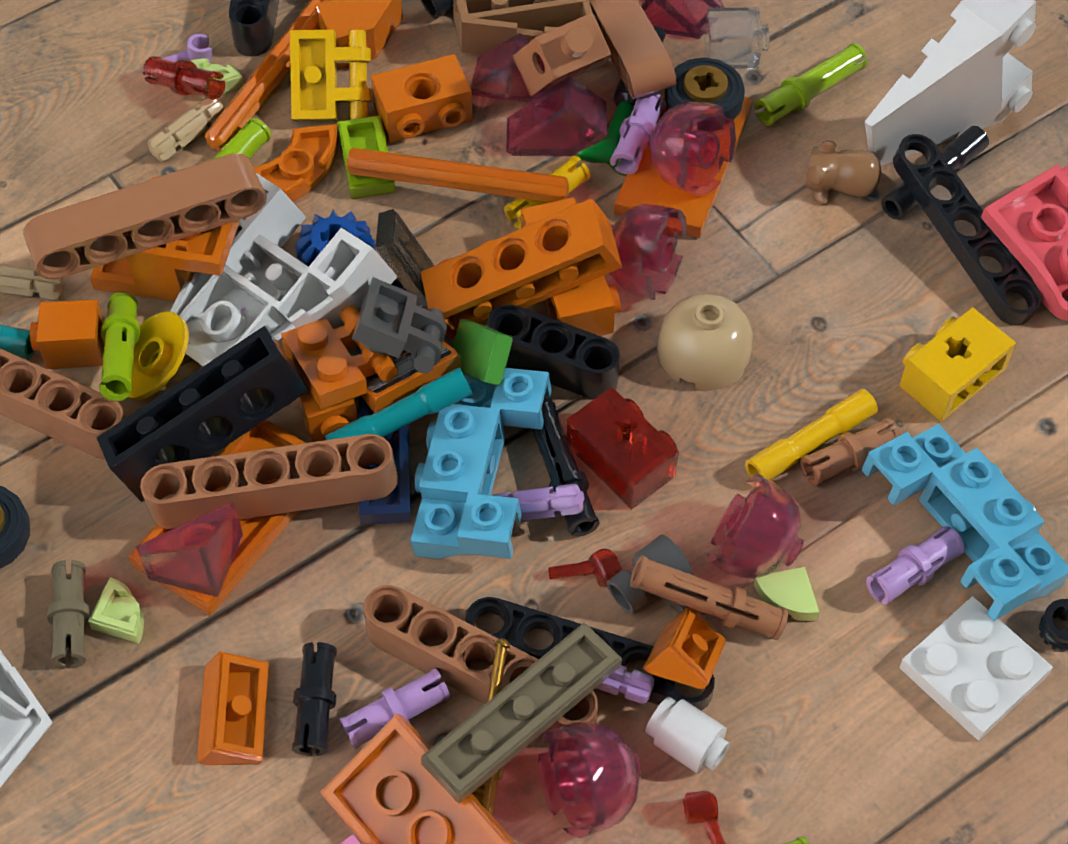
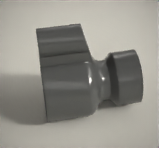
(659, 550)

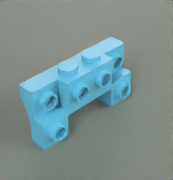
(462, 465)
(982, 507)

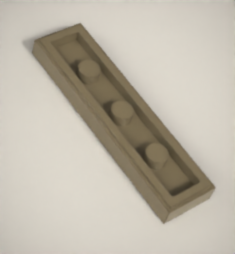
(520, 712)

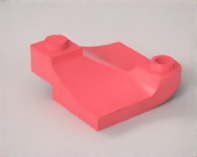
(1035, 230)

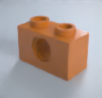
(422, 98)

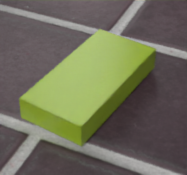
(369, 135)

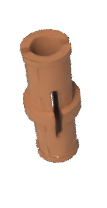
(847, 453)

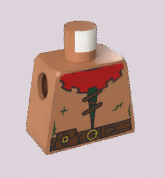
(565, 53)

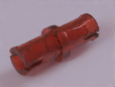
(184, 77)

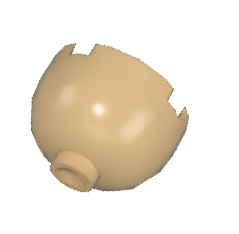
(705, 341)

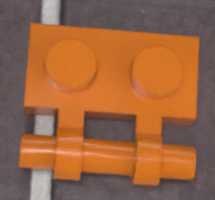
(326, 364)

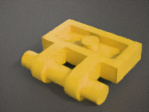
(315, 75)

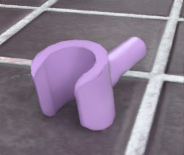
(197, 48)

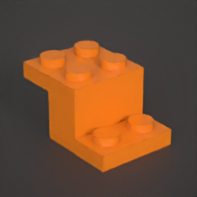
(164, 269)

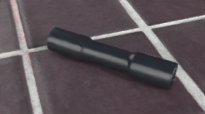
(957, 153)

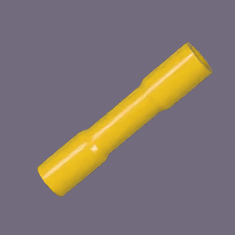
(835, 421)

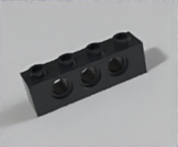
(204, 410)

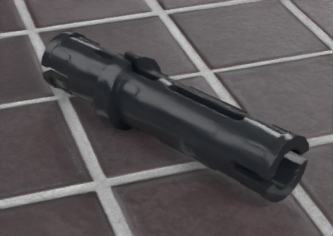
(563, 468)

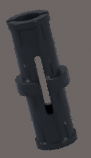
(314, 699)

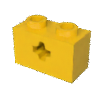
(956, 363)

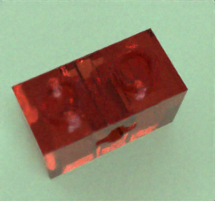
(622, 447)

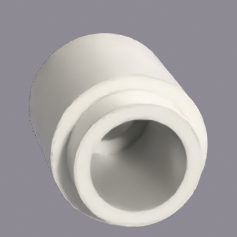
(688, 735)

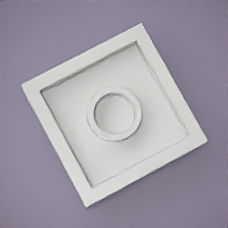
(975, 668)

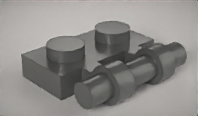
(394, 323)

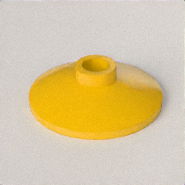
(158, 353)

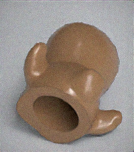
(846, 171)

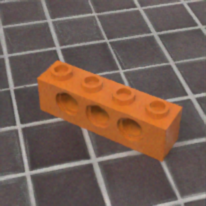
(523, 266)

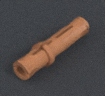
(761, 617)

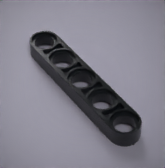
(966, 248)
(521, 619)

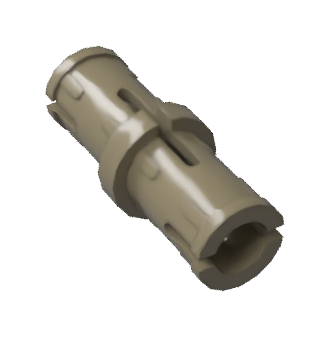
(68, 614)

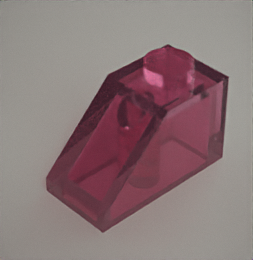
(558, 122)

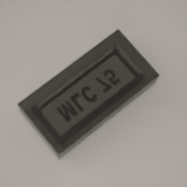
(402, 253)

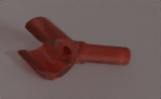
(601, 563)
(703, 808)

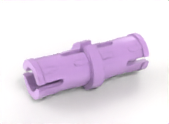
(636, 133)
(915, 565)
(406, 701)

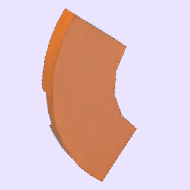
(303, 161)

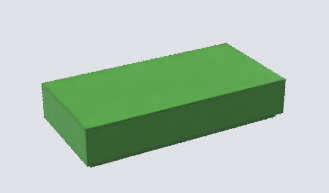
(482, 351)

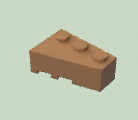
(491, 22)

